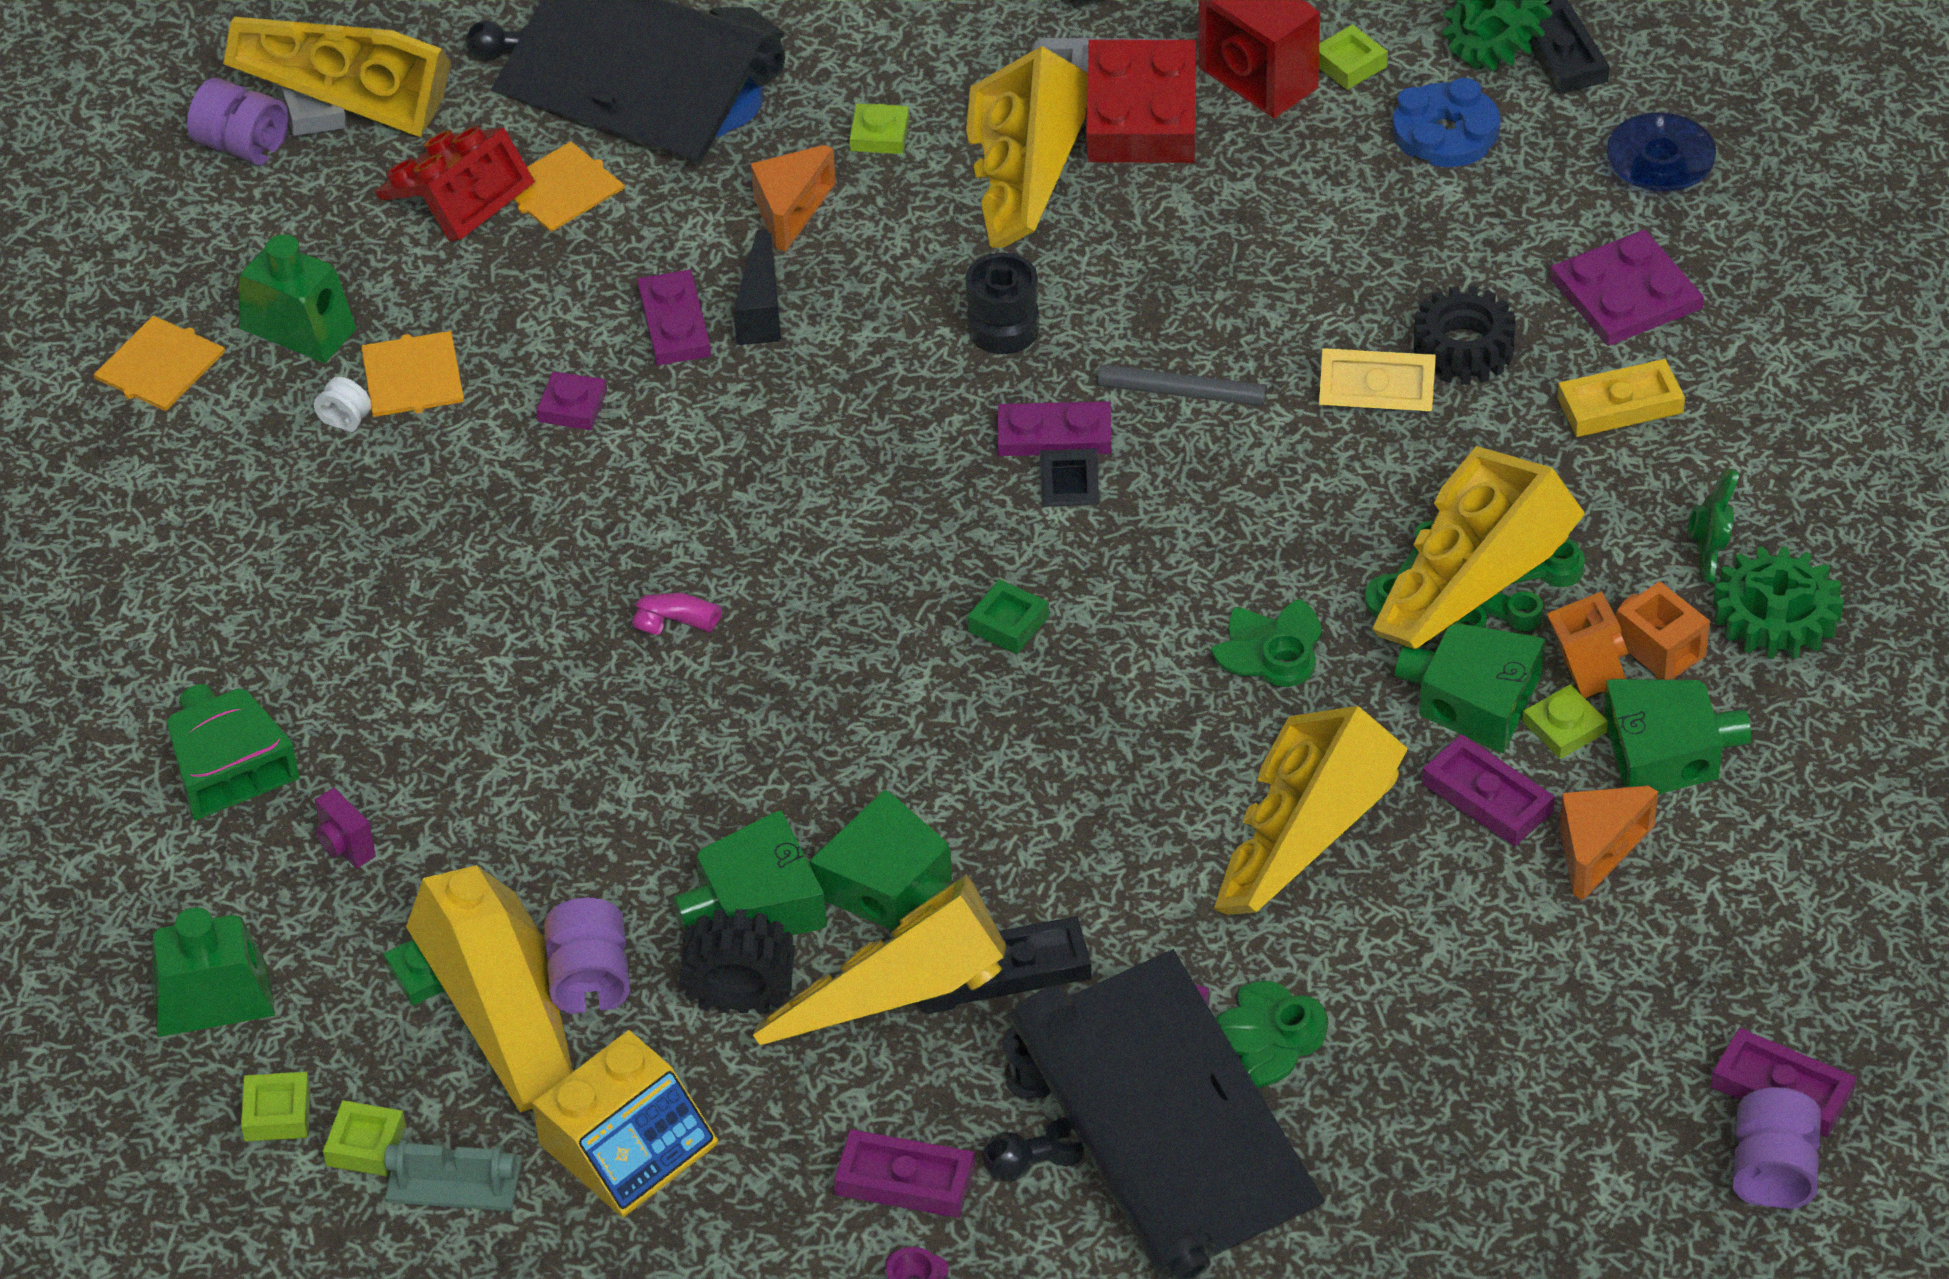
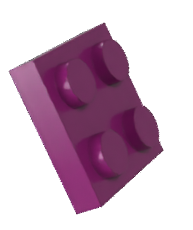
(1626, 287)

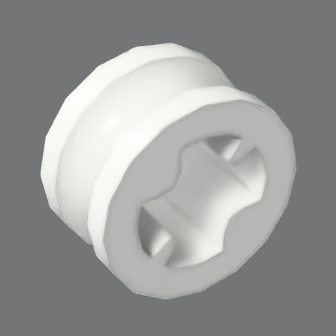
(342, 404)

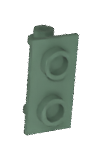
(452, 1177)

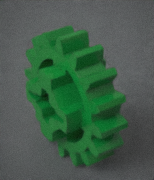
(1493, 29)
(1778, 602)

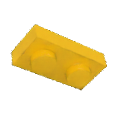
(1377, 379)
(1621, 397)

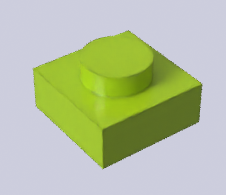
(1351, 57)
(879, 128)
(1565, 721)
(275, 1106)
(361, 1137)

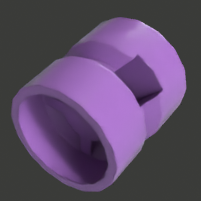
(237, 120)
(586, 954)
(1777, 1148)

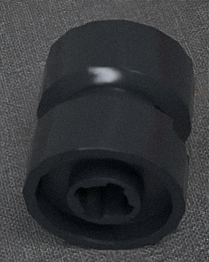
(1002, 303)

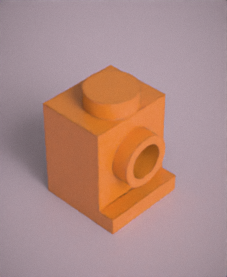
(1663, 631)
(1589, 642)

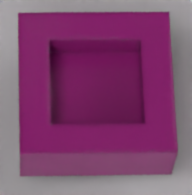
(571, 400)
(343, 829)

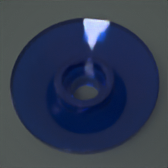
(1661, 151)

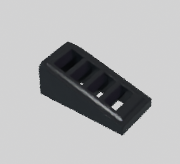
(757, 300)

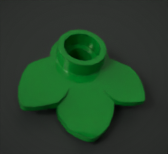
(1713, 524)
(1261, 643)
(1262, 1030)

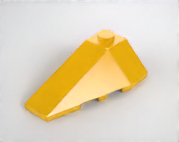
(346, 66)
(1026, 129)
(1491, 528)
(1322, 780)
(931, 955)
(495, 975)

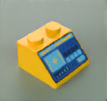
(623, 1124)

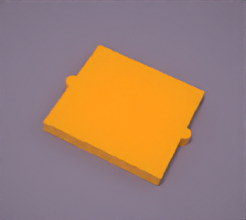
(566, 186)
(159, 363)
(412, 373)

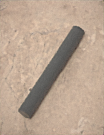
(1182, 385)

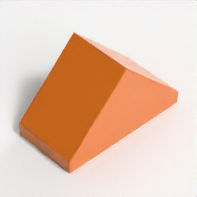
(791, 190)
(1601, 830)

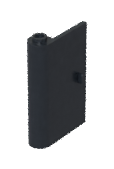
(655, 59)
(1179, 1153)

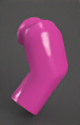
(675, 606)

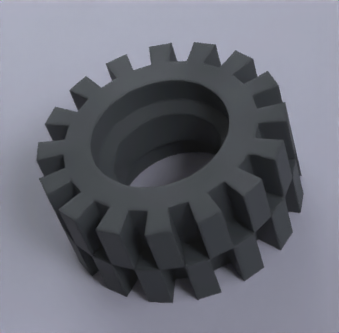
(1469, 313)
(737, 962)

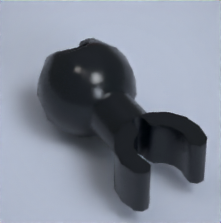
(488, 40)
(1011, 1155)

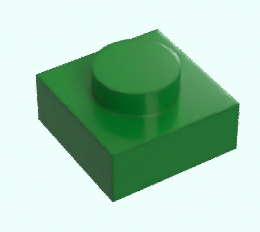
(1008, 616)
(412, 972)

